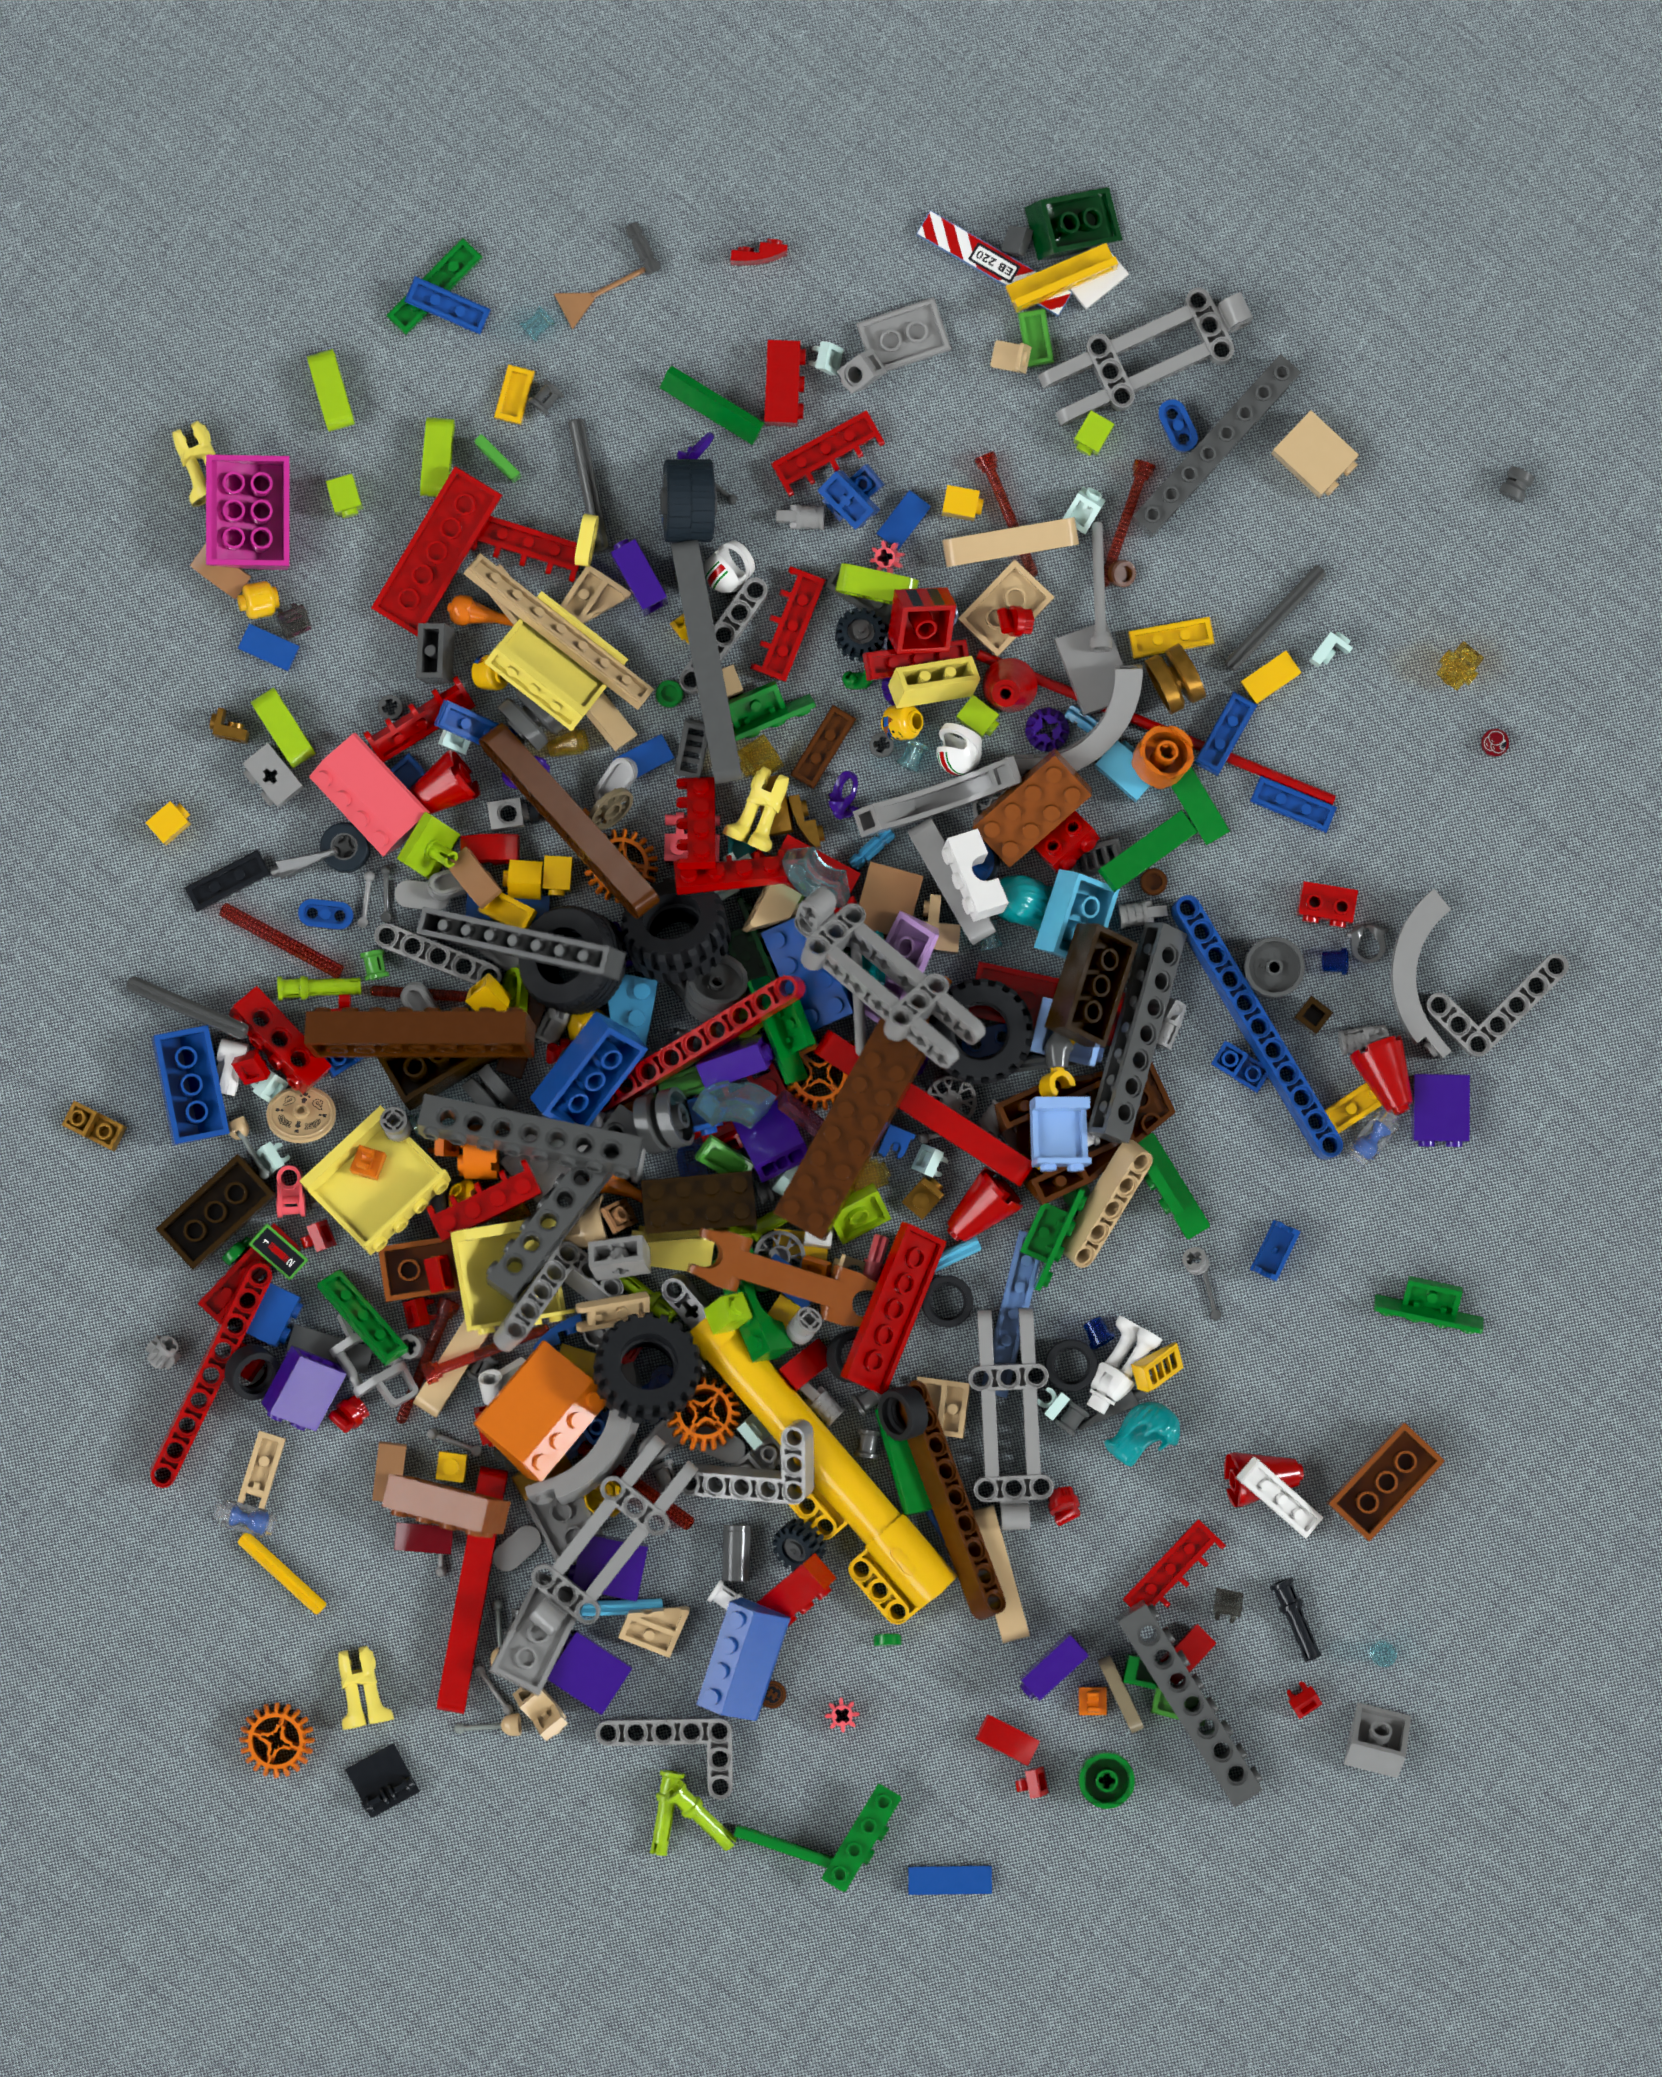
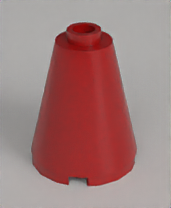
(1012, 675)
(446, 784)
(1386, 1073)
(983, 1206)
(1284, 1468)

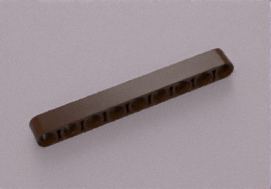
(569, 820)
(954, 1514)

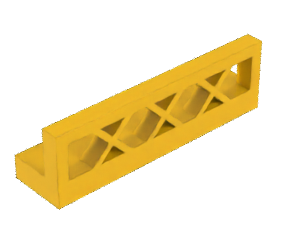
(1061, 277)

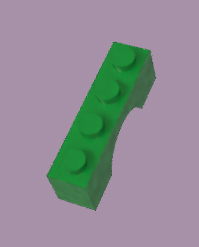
(762, 1334)

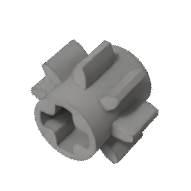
(163, 1352)

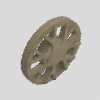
(610, 808)

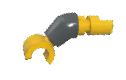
(1057, 1060)

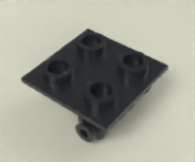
(382, 1780)

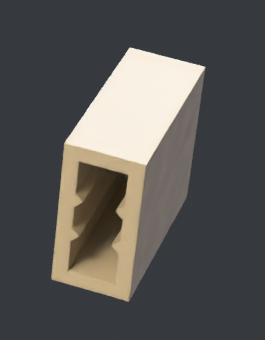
(1316, 455)

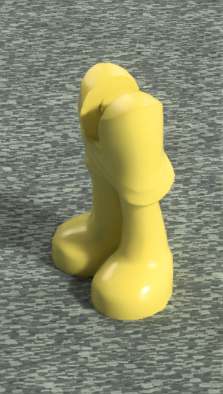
(189, 459)
(759, 797)
(365, 1676)

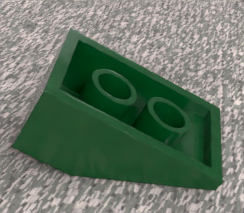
(1073, 223)

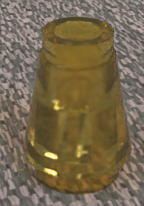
(569, 744)

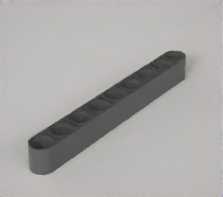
(706, 661)

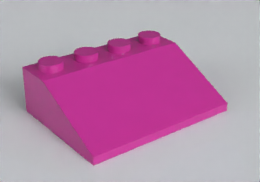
(247, 511)

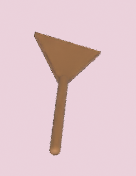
(576, 304)

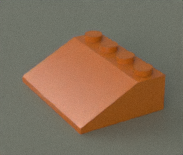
(540, 1412)

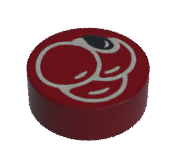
(1494, 742)

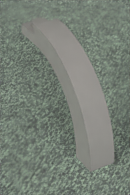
(1108, 729)
(938, 798)
(1404, 968)
(598, 1463)

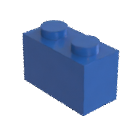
(274, 1315)

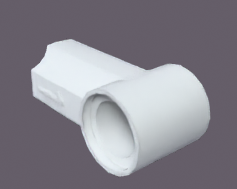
(227, 1075)
(494, 1380)

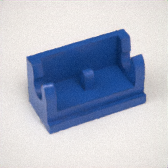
(848, 499)
(897, 1137)
(1275, 1250)

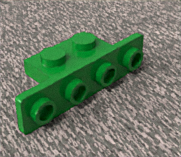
(764, 709)
(787, 1034)
(1172, 1190)
(1047, 1235)
(1430, 1303)
(858, 1843)

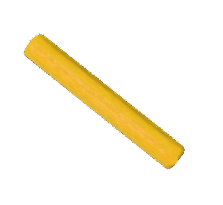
(281, 1573)

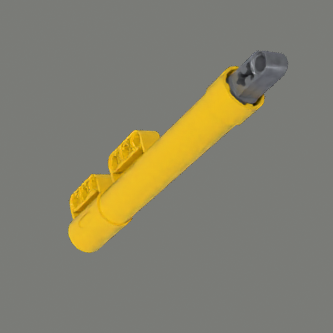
(842, 1490)

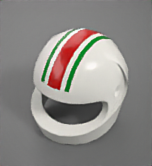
(723, 573)
(959, 755)

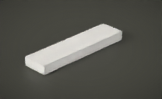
(1279, 1497)

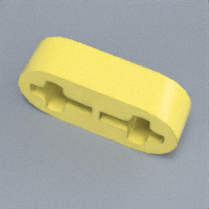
(586, 540)

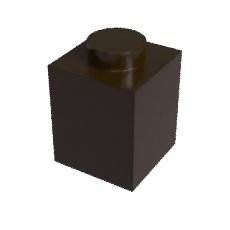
(1312, 1015)

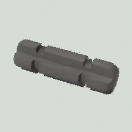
(642, 248)

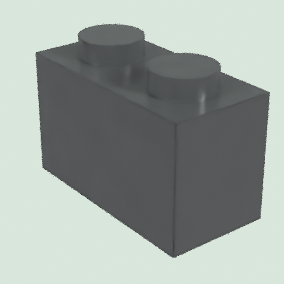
(435, 653)

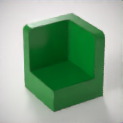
(1137, 1673)

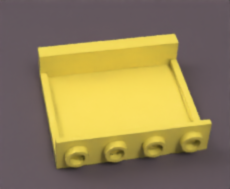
(547, 672)
(372, 1208)
(474, 1253)

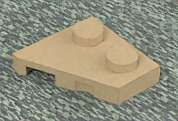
(593, 595)

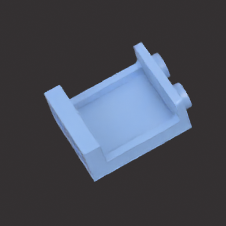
(1080, 1054)
(1059, 1133)

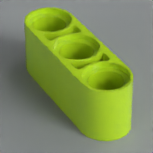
(330, 390)
(436, 455)
(871, 583)
(283, 727)

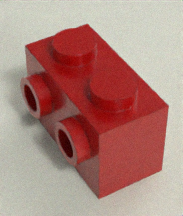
(1067, 843)
(1327, 903)

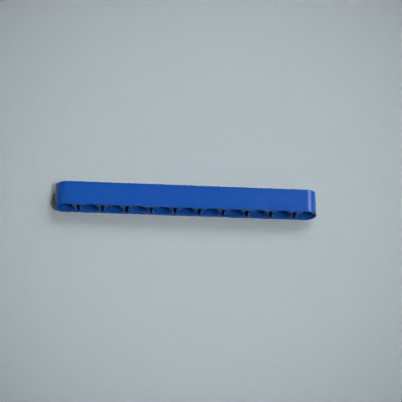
(1257, 1041)

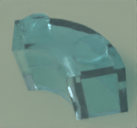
(809, 872)
(734, 1102)

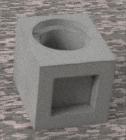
(870, 367)
(495, 810)

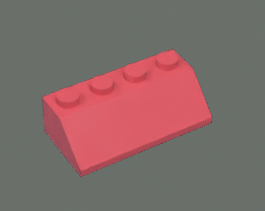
(369, 794)

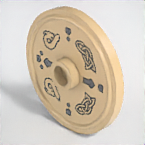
(300, 1116)

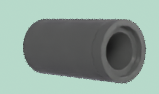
(736, 1553)

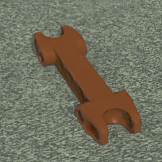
(737, 1263)

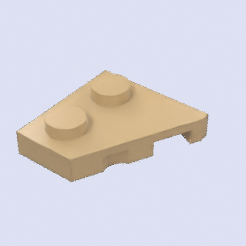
(950, 1404)
(654, 1628)

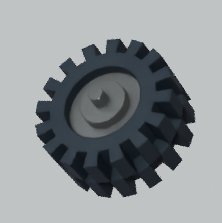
(859, 633)
(797, 1543)

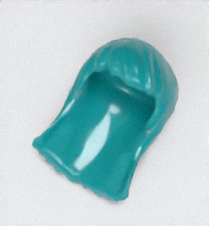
(1026, 900)
(1141, 1428)

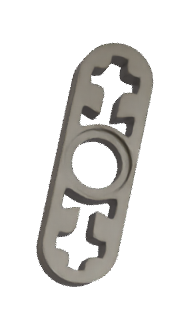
(1120, 1694)

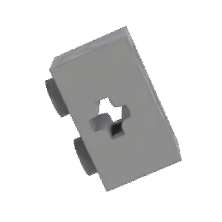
(268, 760)
(619, 1257)

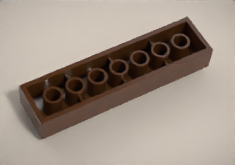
(420, 1033)
(850, 1133)

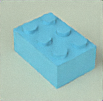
(1073, 901)

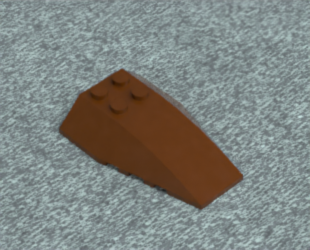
(1014, 1129)

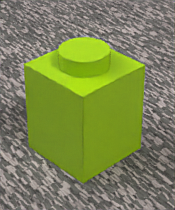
(1093, 434)
(344, 496)
(978, 717)
(728, 1313)

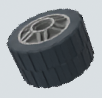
(688, 500)

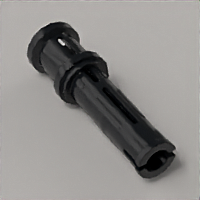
(1291, 1607)

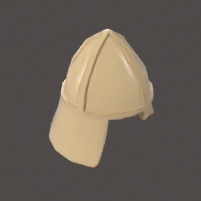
(589, 1226)

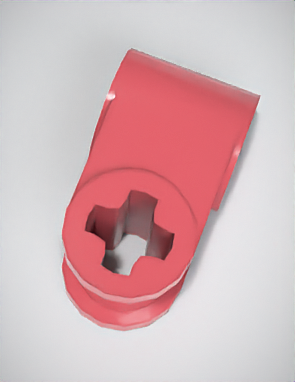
(290, 1194)

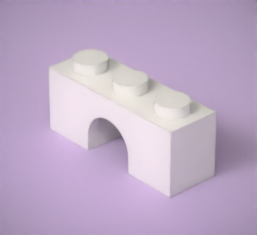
(980, 897)

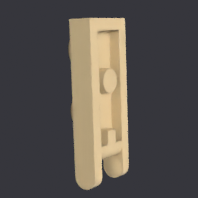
(607, 1311)
(262, 1467)

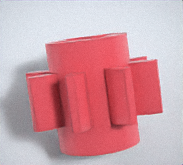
(879, 553)
(842, 1722)

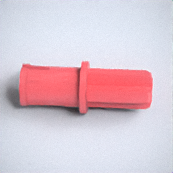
(875, 1257)

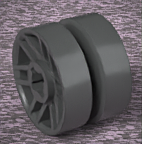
(491, 1091)

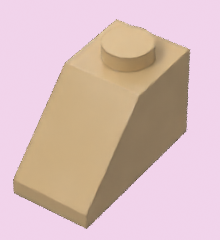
(773, 907)

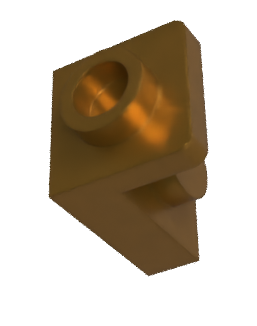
(231, 732)
(924, 1197)

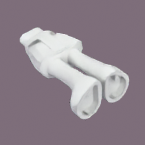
(1110, 1381)

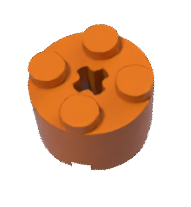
(1150, 763)
(478, 1163)

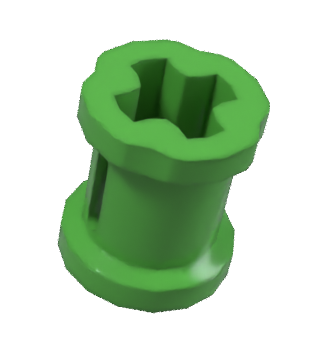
(374, 965)

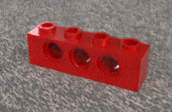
(278, 1025)

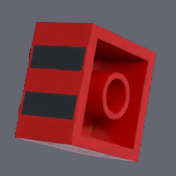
(922, 620)

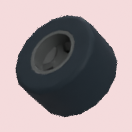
(345, 838)

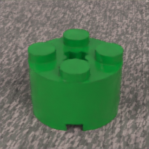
(1117, 1790)

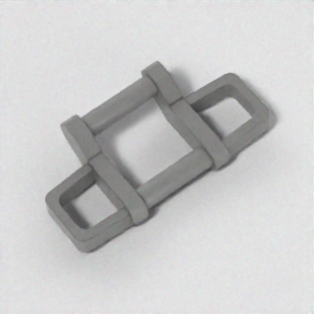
(377, 1381)

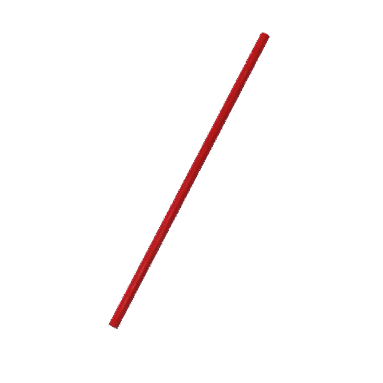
(1148, 724)

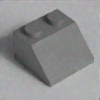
(1377, 1740)

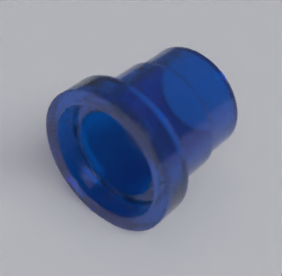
(1336, 961)
(1098, 1333)

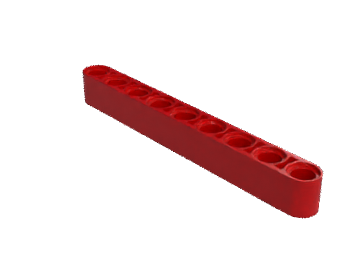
(709, 1038)
(938, 1117)
(210, 1387)
(469, 1604)

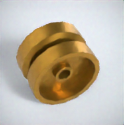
(1178, 677)

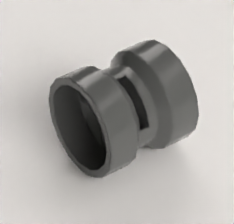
(1516, 484)

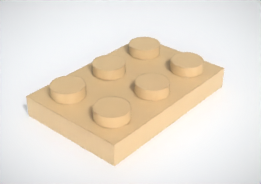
(1011, 587)

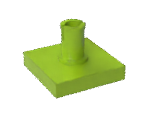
(429, 846)
(861, 1214)

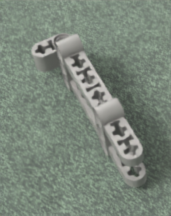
(1228, 316)
(819, 923)
(1013, 1507)
(554, 1609)

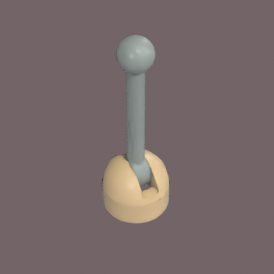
(239, 1130)
(497, 1606)
(510, 1725)

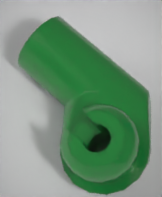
(855, 680)

